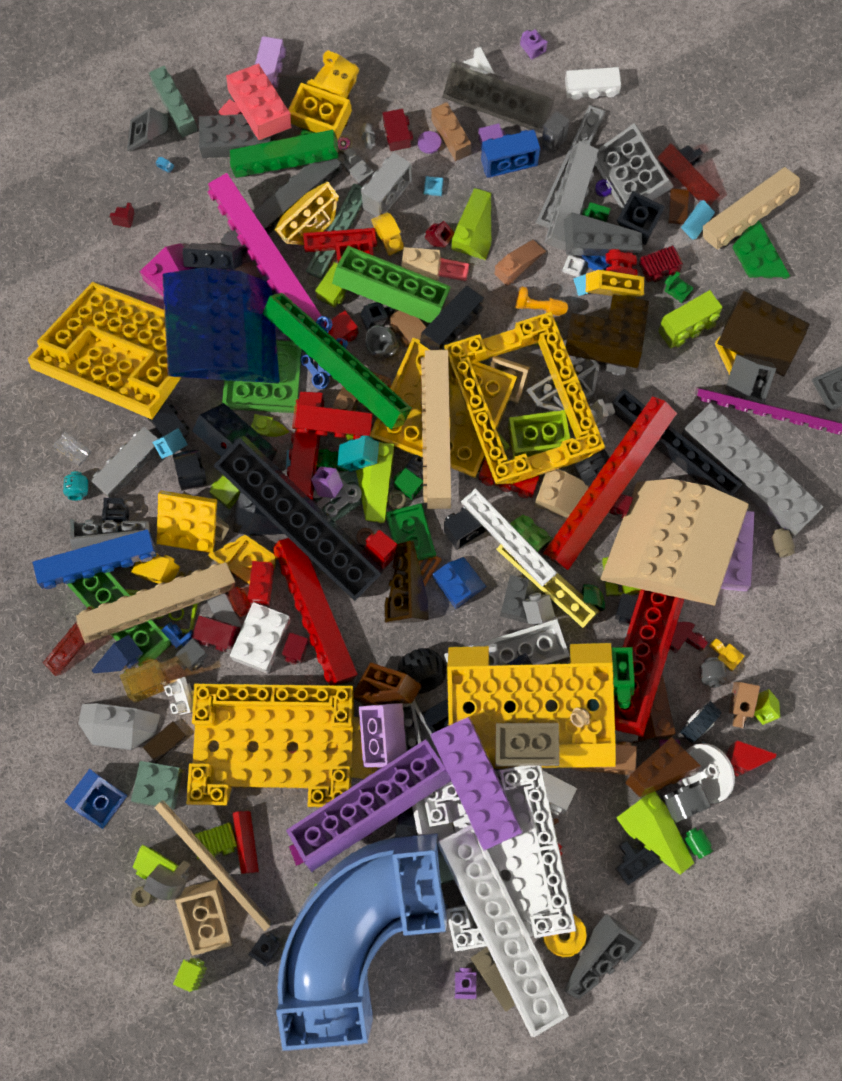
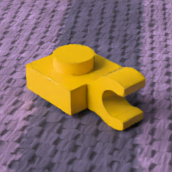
(728, 654)

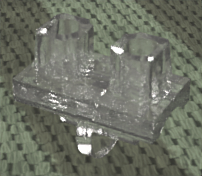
(72, 449)

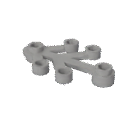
(343, 494)

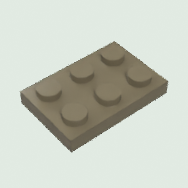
(527, 744)

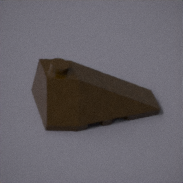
(407, 594)

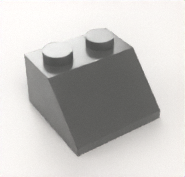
(517, 592)

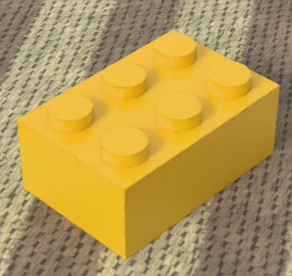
(319, 110)

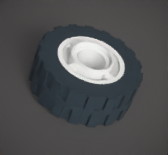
(701, 722)

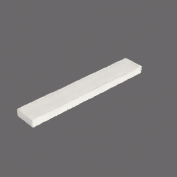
(508, 537)

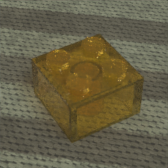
(145, 680)

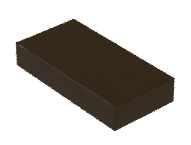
(164, 741)

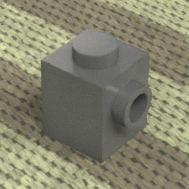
(191, 656)

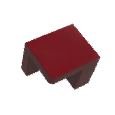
(123, 216)

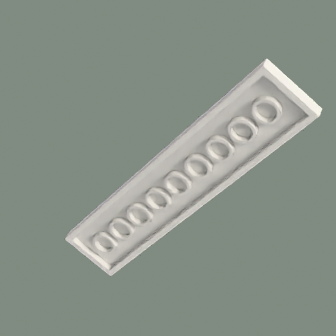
(503, 931)

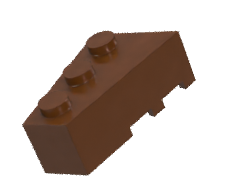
(385, 686)
(663, 768)

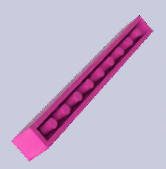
(259, 244)

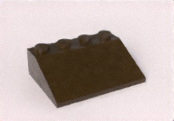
(763, 332)

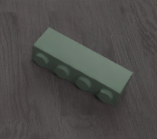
(173, 101)

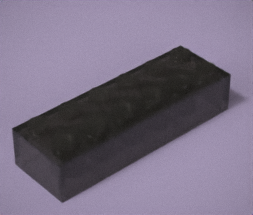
(498, 96)

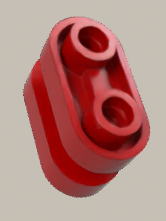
(621, 262)

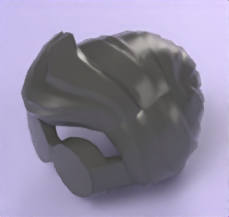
(382, 342)

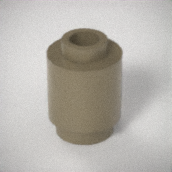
(783, 542)

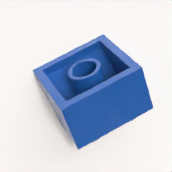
(458, 581)
(95, 798)

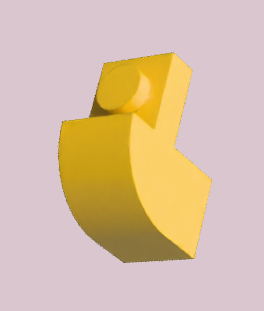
(389, 232)

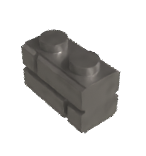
(555, 132)

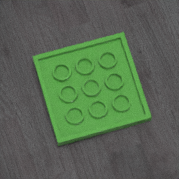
(269, 396)

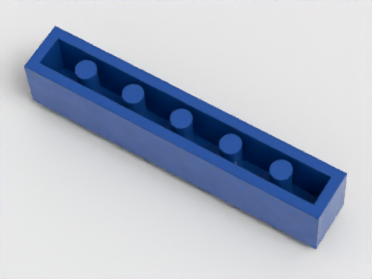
(94, 559)

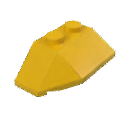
(309, 214)

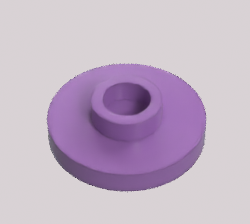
(429, 142)

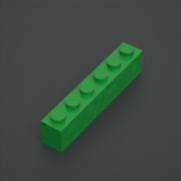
(284, 153)

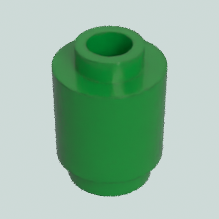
(698, 842)

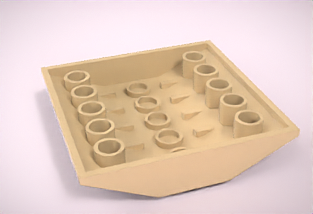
(676, 540)

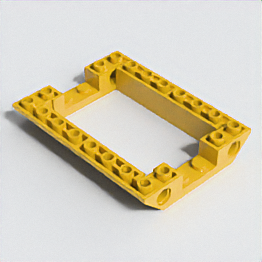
(539, 330)

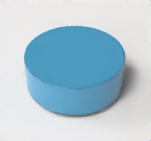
(164, 164)

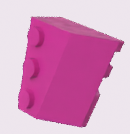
(167, 260)

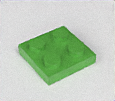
(531, 532)

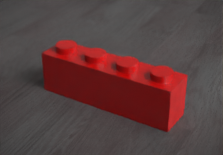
(332, 421)

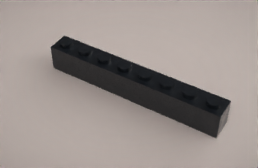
(679, 449)

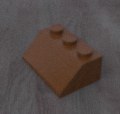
(660, 719)

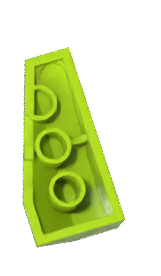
(474, 227)
(375, 484)
(653, 825)

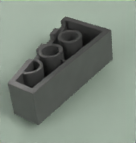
(596, 238)

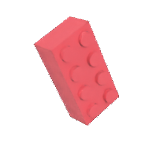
(258, 101)

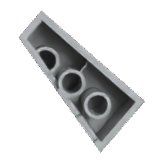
(92, 533)

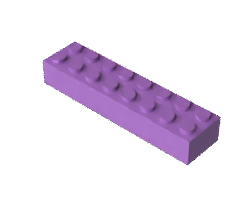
(368, 805)

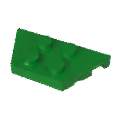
(758, 254)

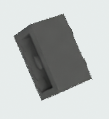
(750, 378)

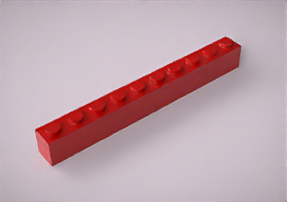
(610, 482)

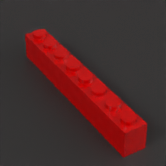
(315, 613)

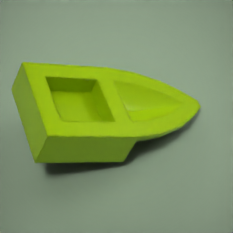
(268, 427)

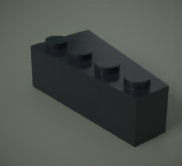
(453, 320)

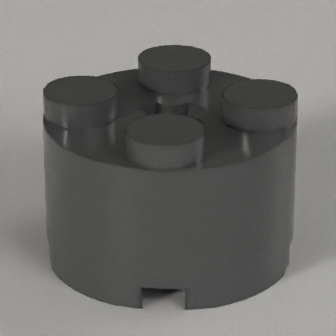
(686, 801)

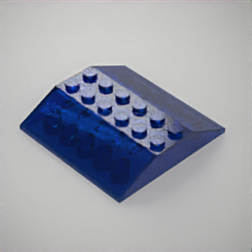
(219, 326)

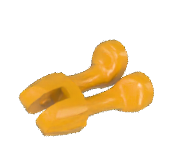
(554, 305)

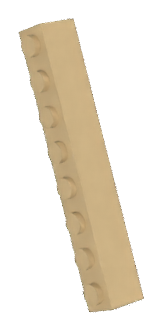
(154, 602)

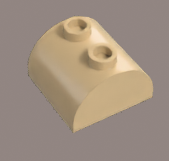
(516, 369)

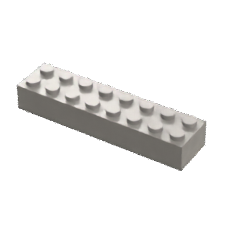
(760, 476)

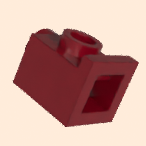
(435, 233)
(621, 505)

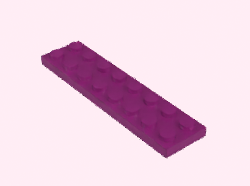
(762, 409)

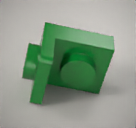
(597, 212)
(677, 287)

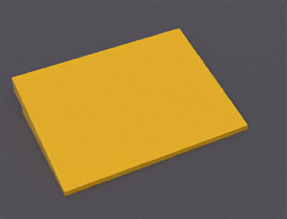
(109, 350)

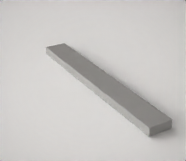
(585, 134)

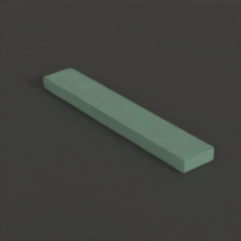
(342, 221)

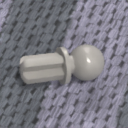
(368, 135)

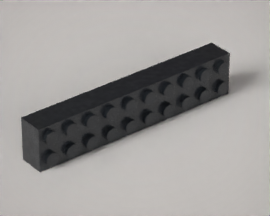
(299, 517)

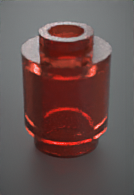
(239, 601)

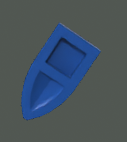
(596, 262)

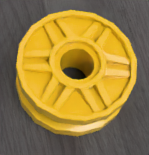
(572, 945)

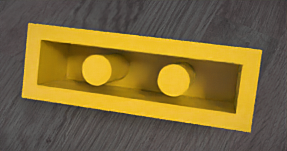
(615, 283)

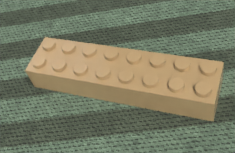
(436, 429)

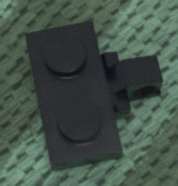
(635, 862)

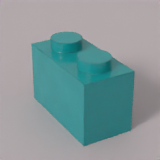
(358, 453)

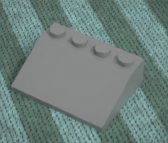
(636, 169)

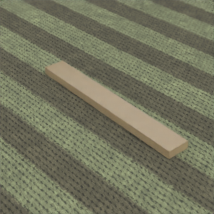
(213, 865)

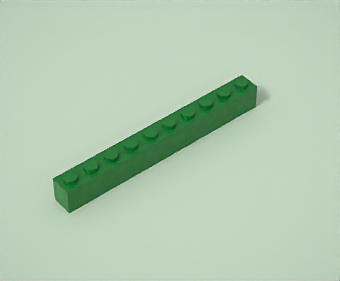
(337, 361)

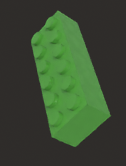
(390, 284)
(105, 589)

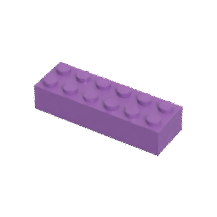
(476, 783)

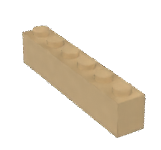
(751, 208)

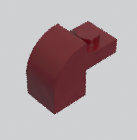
(684, 633)

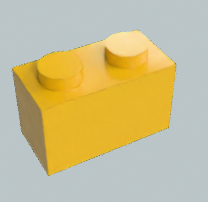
(157, 570)

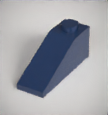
(119, 656)

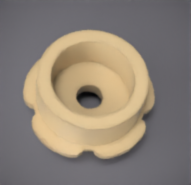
(580, 717)

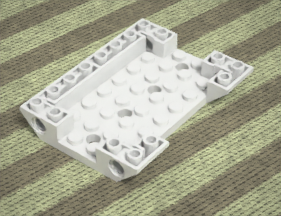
(531, 858)

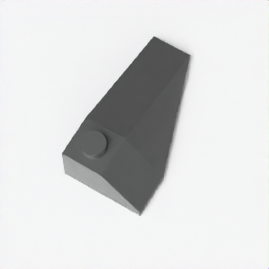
(605, 947)

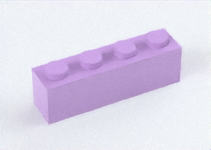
(269, 58)

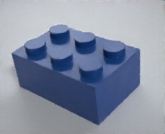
(510, 153)

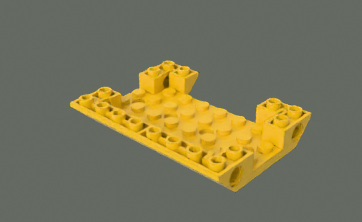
(530, 688)
(273, 719)

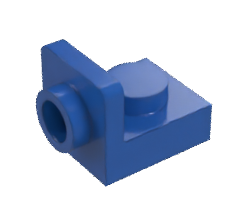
(174, 634)

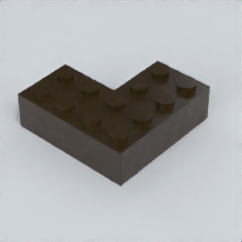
(613, 339)

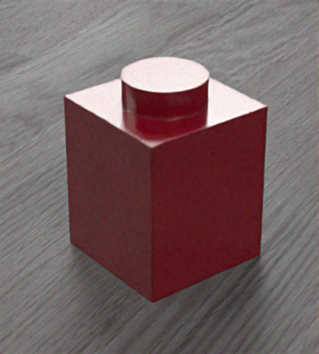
(295, 649)

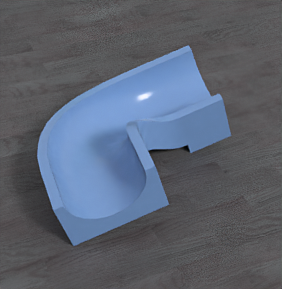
(340, 929)

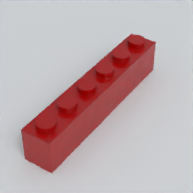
(305, 449)

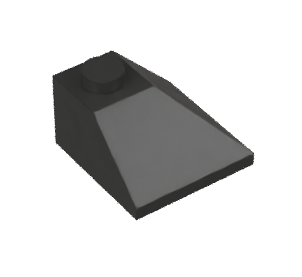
(146, 127)

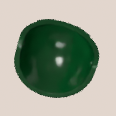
(593, 596)

